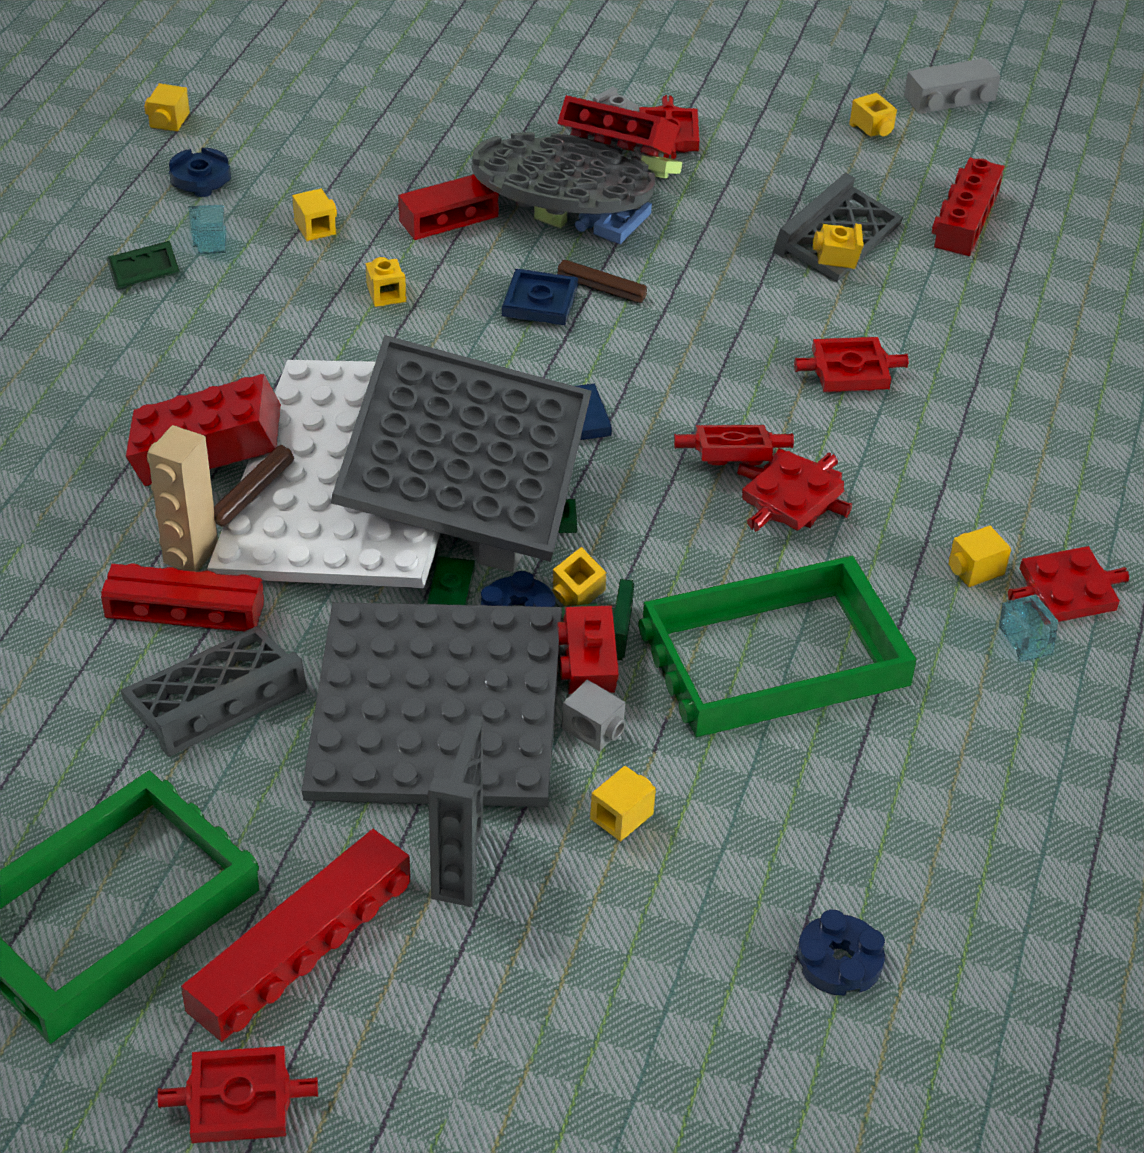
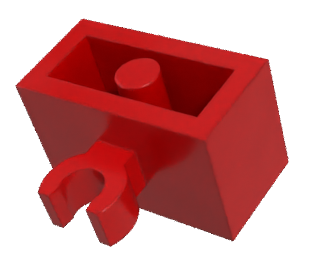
(589, 647)

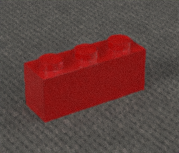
(446, 206)

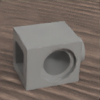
(593, 715)

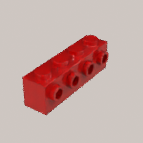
(618, 125)
(967, 206)

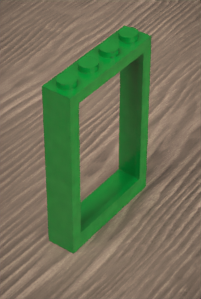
(840, 578)
(59, 1011)

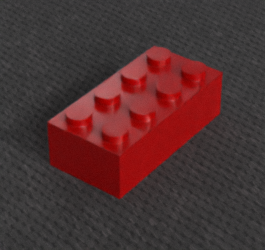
(234, 418)

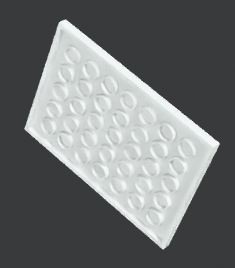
(291, 525)

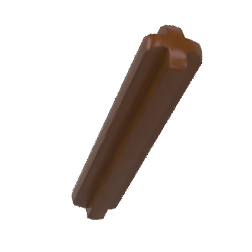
(604, 281)
(252, 485)

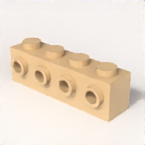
(183, 498)

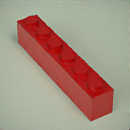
(296, 935)

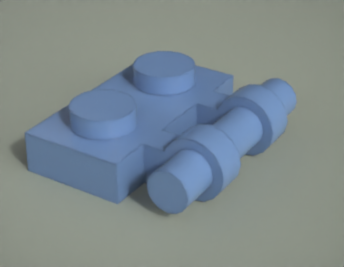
(614, 226)

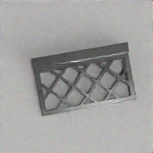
(821, 211)
(221, 703)
(457, 821)

